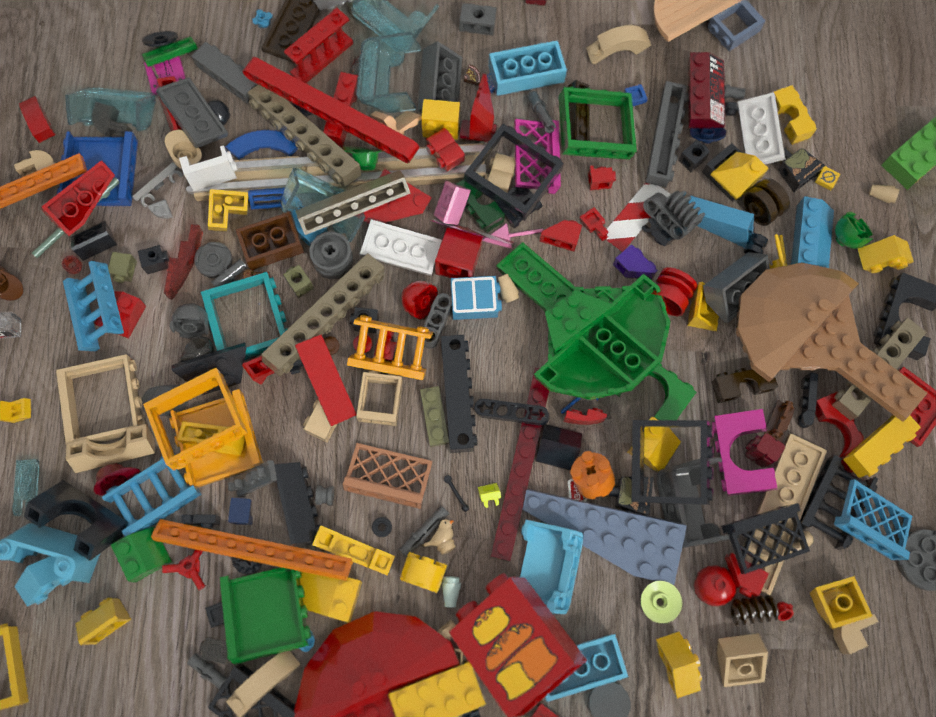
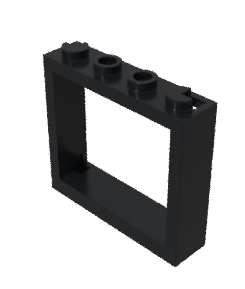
(498, 194)
(638, 461)

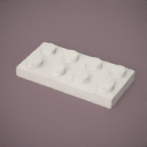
(762, 128)
(401, 247)

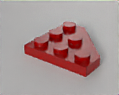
(400, 208)
(925, 412)

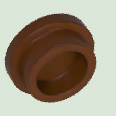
(332, 344)

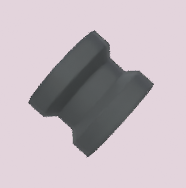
(324, 495)

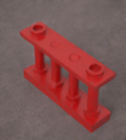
(326, 53)

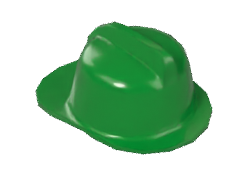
(365, 157)

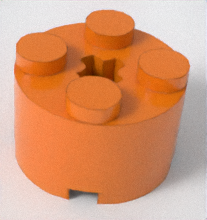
(593, 475)

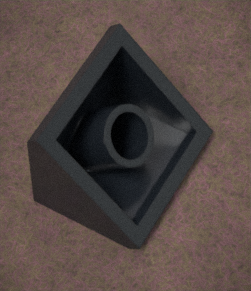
(92, 241)
(559, 447)

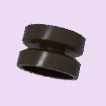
(766, 201)

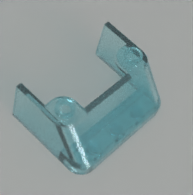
(387, 20)
(375, 63)
(134, 106)
(305, 189)

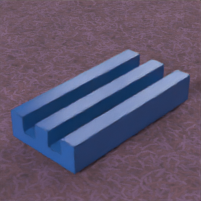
(251, 193)

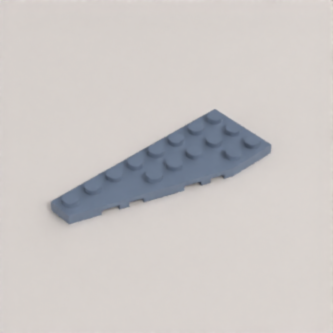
(630, 540)

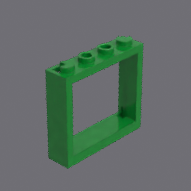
(591, 148)

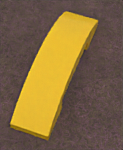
(359, 552)

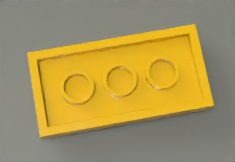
(440, 696)

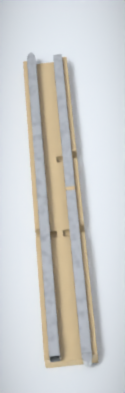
(275, 172)

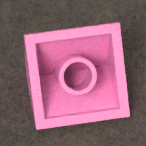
(451, 203)

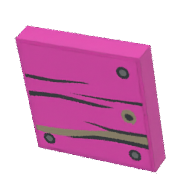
(168, 68)

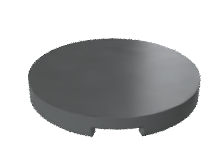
(921, 566)

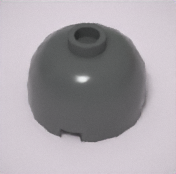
(189, 321)

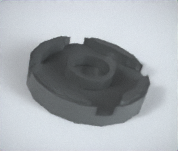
(212, 259)
(609, 701)

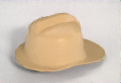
(180, 146)

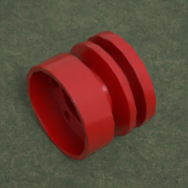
(675, 289)

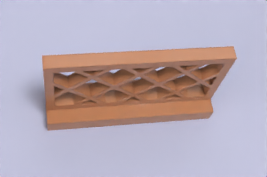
(382, 491)

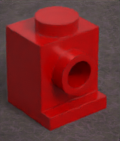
(601, 178)

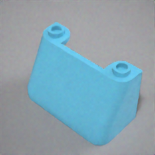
(52, 542)
(551, 562)

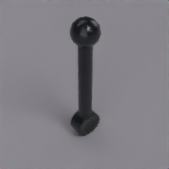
(447, 479)

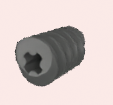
(684, 210)

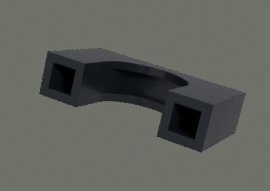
(906, 290)
(67, 500)

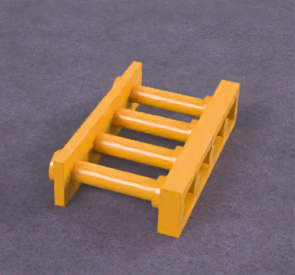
(377, 362)

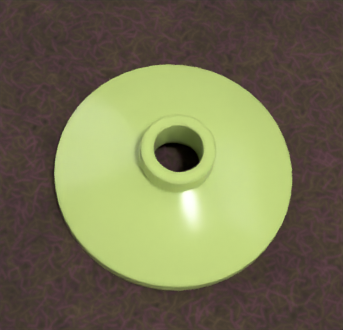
(671, 602)

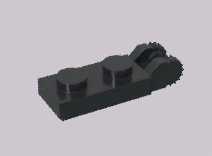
(808, 400)

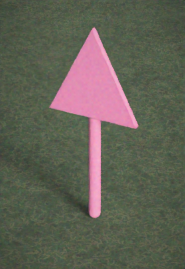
(504, 233)

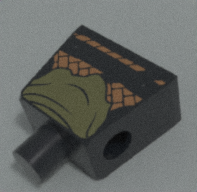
(799, 168)
(623, 495)

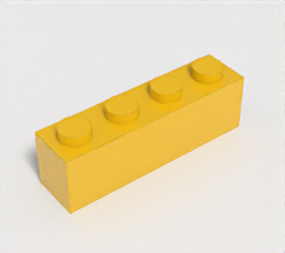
(880, 445)

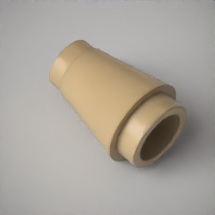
(884, 193)
(507, 288)

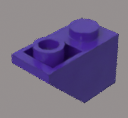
(633, 264)

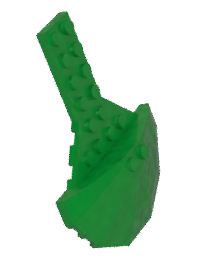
(613, 351)

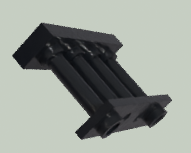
(816, 502)

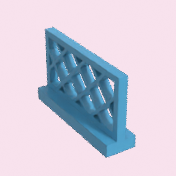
(871, 534)

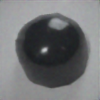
(220, 110)

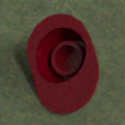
(111, 476)

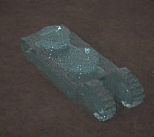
(25, 483)

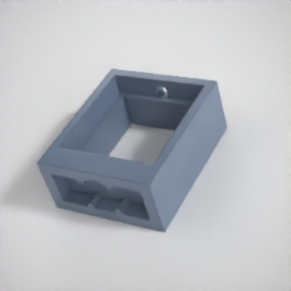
(747, 15)

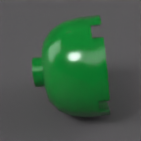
(852, 232)

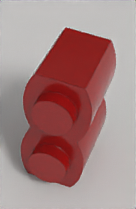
(445, 150)

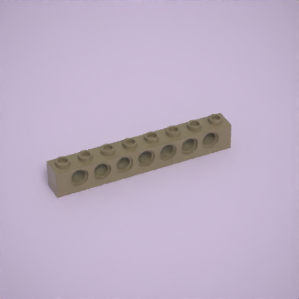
(305, 135)
(368, 267)

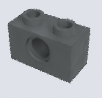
(477, 19)

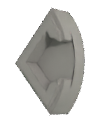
(161, 209)

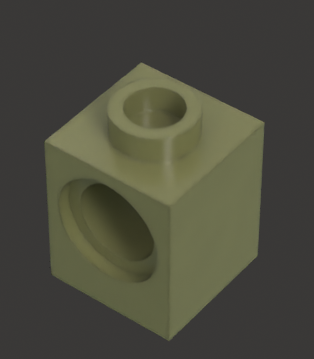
(122, 267)
(299, 288)

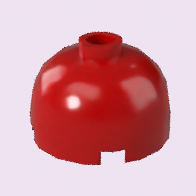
(418, 298)
(715, 585)

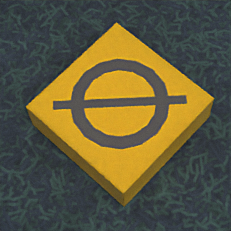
(827, 178)

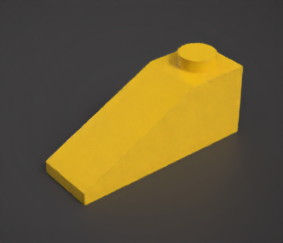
(195, 433)

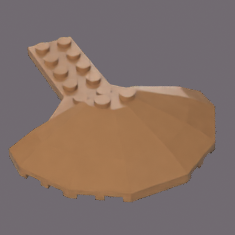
(806, 322)

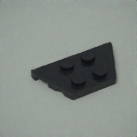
(227, 361)

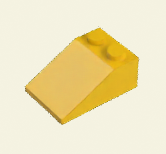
(330, 595)

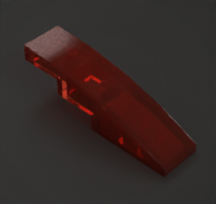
(180, 267)

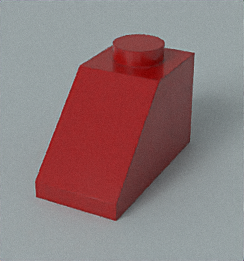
(562, 235)
(749, 583)

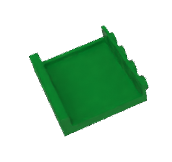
(264, 614)

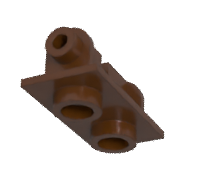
(780, 419)

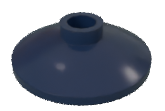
(708, 135)

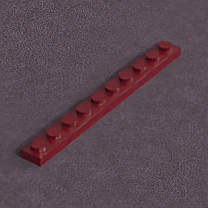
(519, 476)

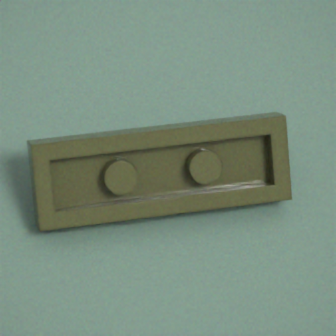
(434, 416)

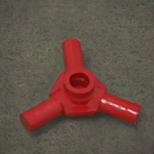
(189, 568)

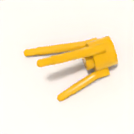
(781, 253)

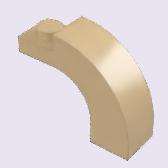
(617, 39)
(262, 682)

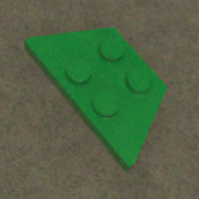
(574, 316)

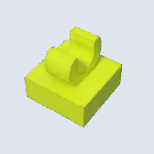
(489, 492)

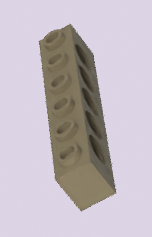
(910, 335)

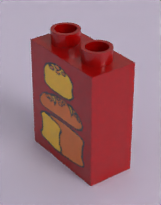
(515, 645)

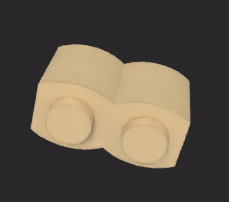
(502, 171)

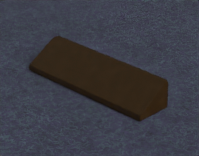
(579, 116)

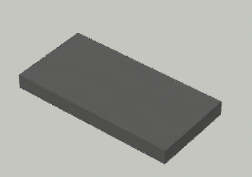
(192, 112)

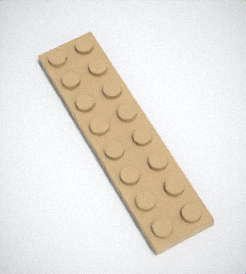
(795, 478)

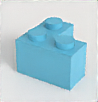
(39, 581)

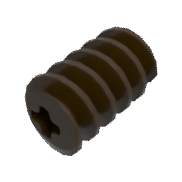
(754, 608)

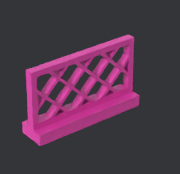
(552, 147)

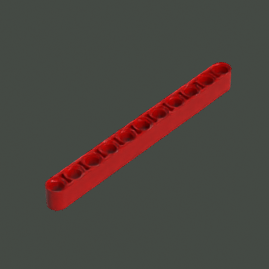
(331, 110)

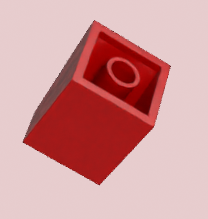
(458, 254)

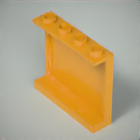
(218, 465)

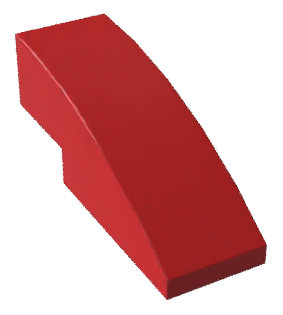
(36, 119)

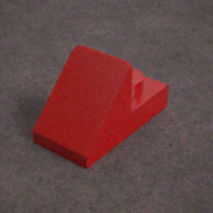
(257, 370)

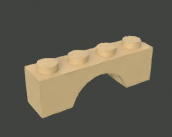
(87, 455)

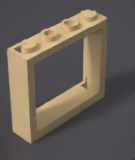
(67, 397)

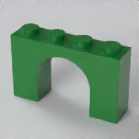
(677, 394)

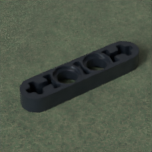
(511, 413)

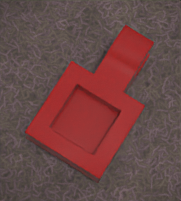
(594, 221)
(390, 347)

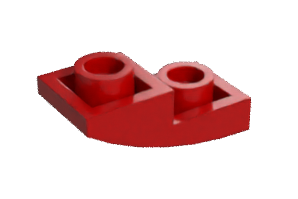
(592, 416)

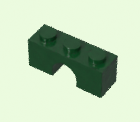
(486, 216)

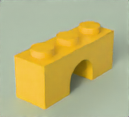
(801, 126)

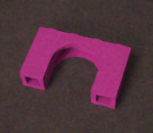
(737, 480)

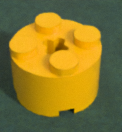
(423, 572)

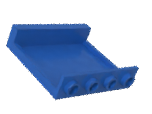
(116, 153)

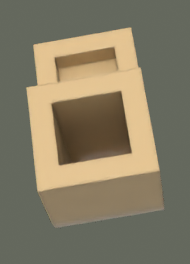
(38, 161)
(850, 637)

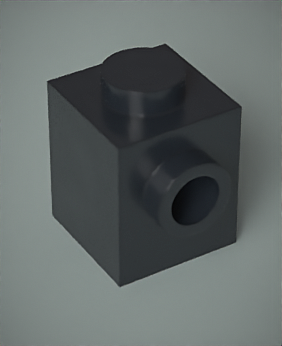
(154, 259)

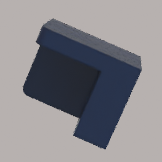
(240, 511)

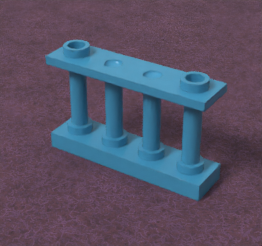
(80, 309)
(152, 515)

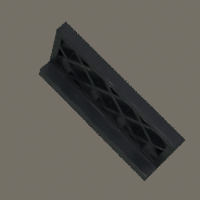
(758, 522)
(273, 699)

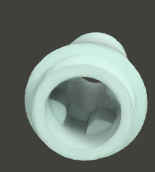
(450, 588)

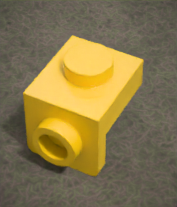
(15, 411)

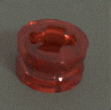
(69, 259)

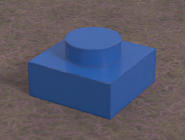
(638, 94)

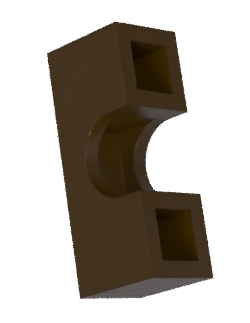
(727, 385)

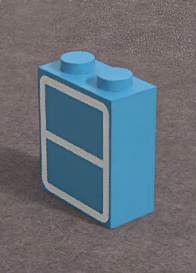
(475, 297)

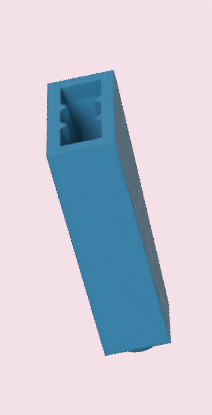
(725, 221)

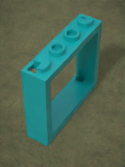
(233, 287)

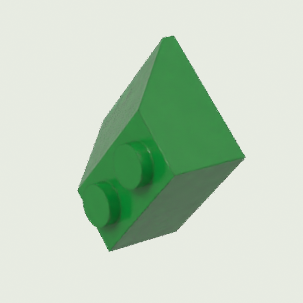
(140, 555)

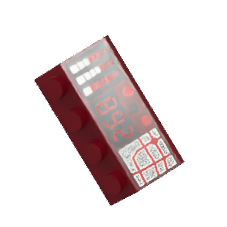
(706, 91)

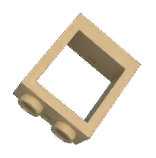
(376, 417)

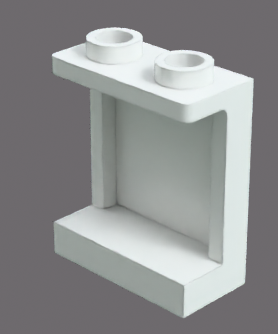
(210, 171)

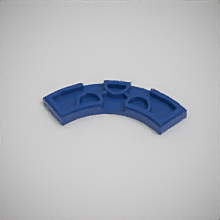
(261, 139)

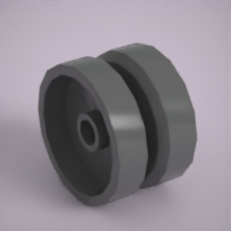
(331, 255)

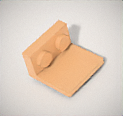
(401, 123)

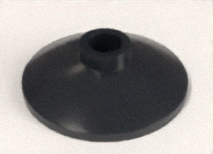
(160, 39)

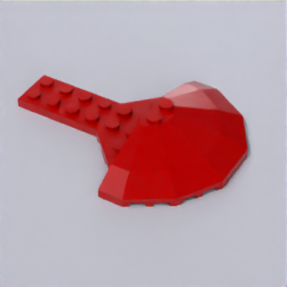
(369, 661)

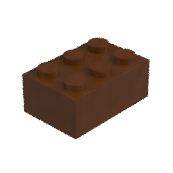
(269, 241)

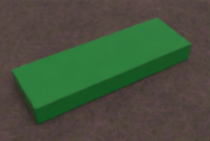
(169, 51)

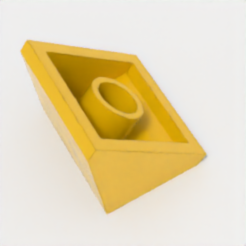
(700, 313)

